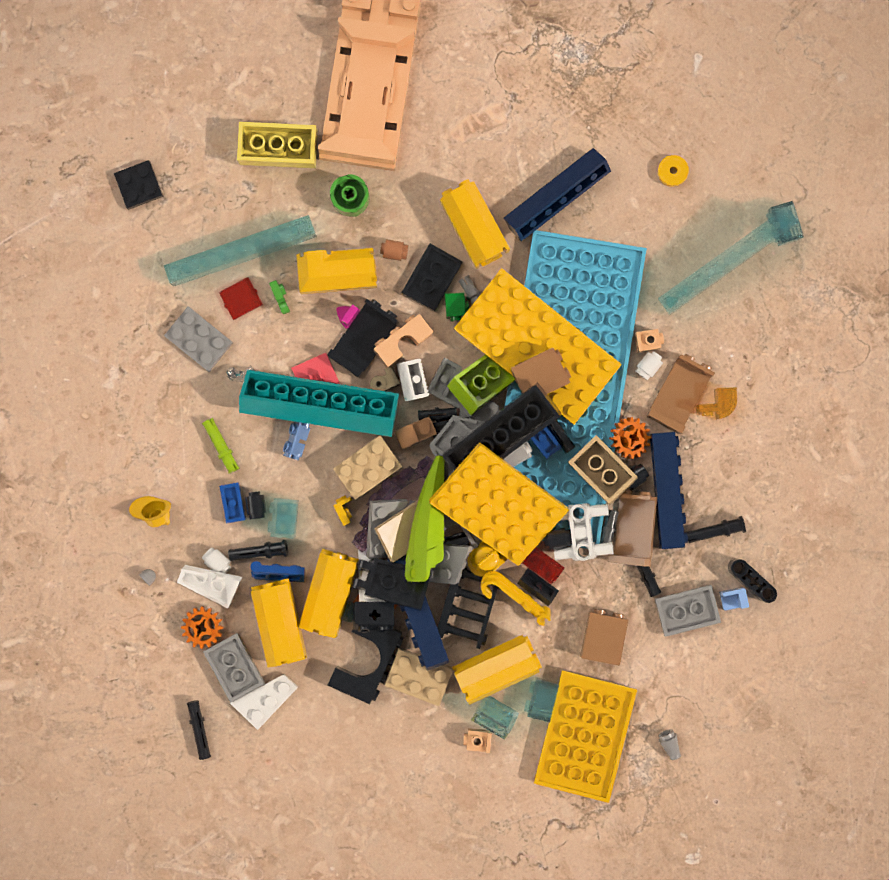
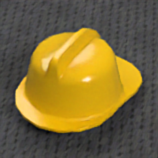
(151, 510)
(484, 559)

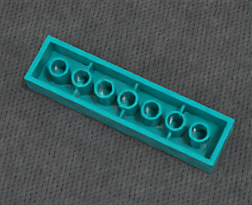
(318, 403)

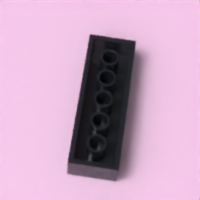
(509, 426)

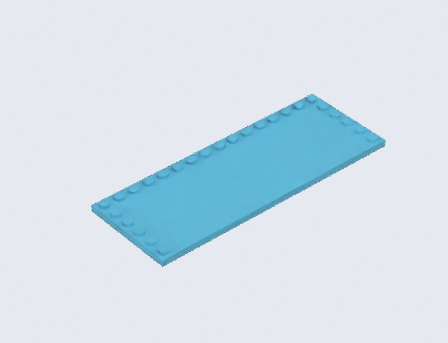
(598, 293)

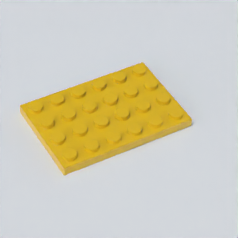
(498, 504)
(585, 736)

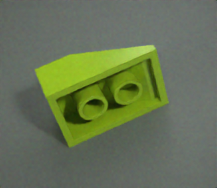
(479, 383)

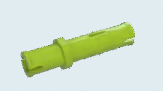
(221, 446)

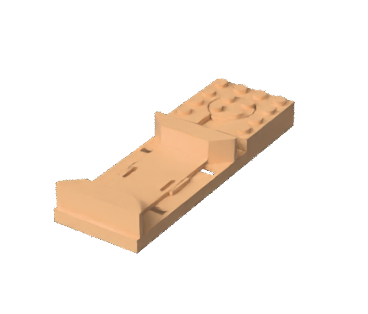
(369, 84)

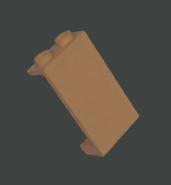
(680, 393)
(634, 529)

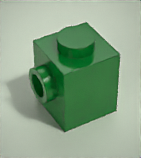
(456, 306)

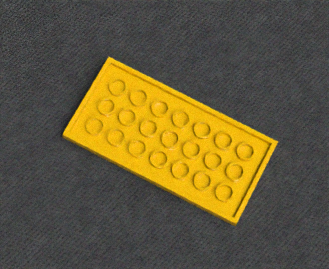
(516, 325)

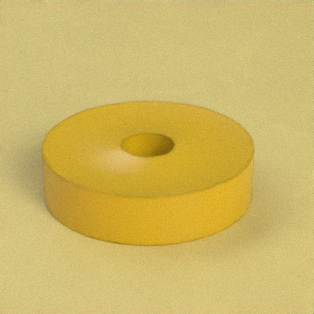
(679, 165)

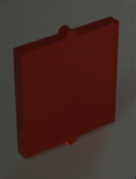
(240, 298)

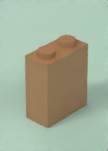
(544, 369)
(604, 637)

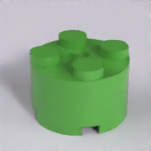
(345, 185)

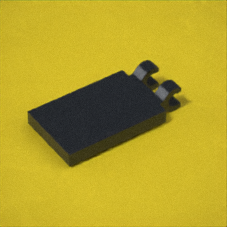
(388, 583)

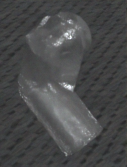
(237, 375)

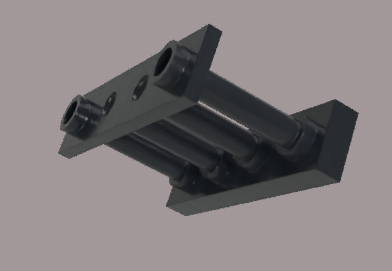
(451, 609)

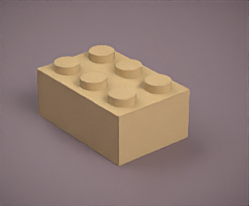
(367, 468)
(602, 470)
(412, 679)

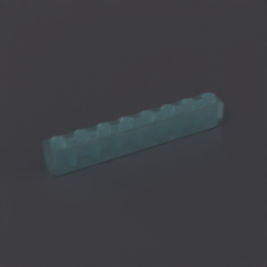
(240, 251)
(728, 261)

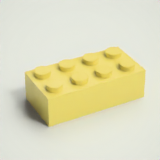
(277, 145)

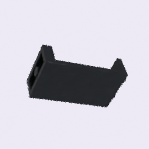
(357, 345)

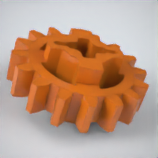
(637, 435)
(207, 616)

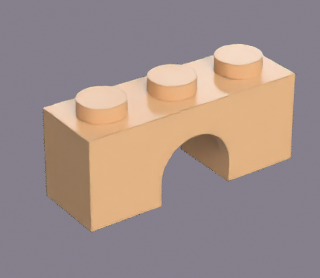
(415, 329)

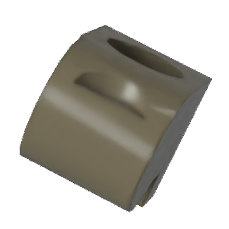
(385, 382)

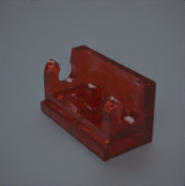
(543, 565)

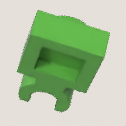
(279, 292)

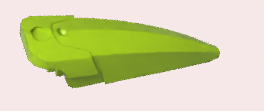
(427, 529)

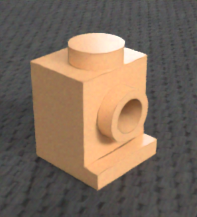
(643, 345)
(483, 735)

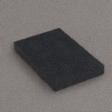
(432, 277)

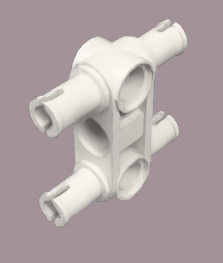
(582, 534)

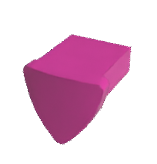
(347, 314)

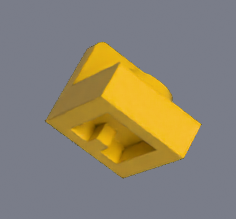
(343, 513)

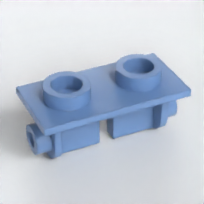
(292, 446)

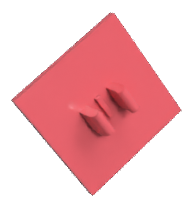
(316, 369)

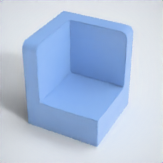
(734, 598)

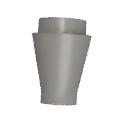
(669, 742)

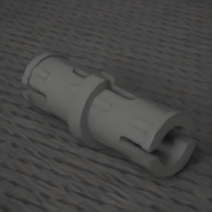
(609, 527)

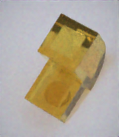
(724, 403)

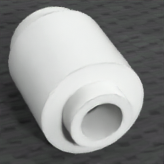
(649, 365)
(216, 561)

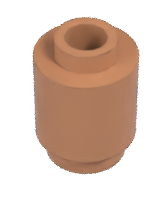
(394, 250)

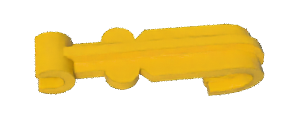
(516, 594)

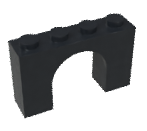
(365, 686)

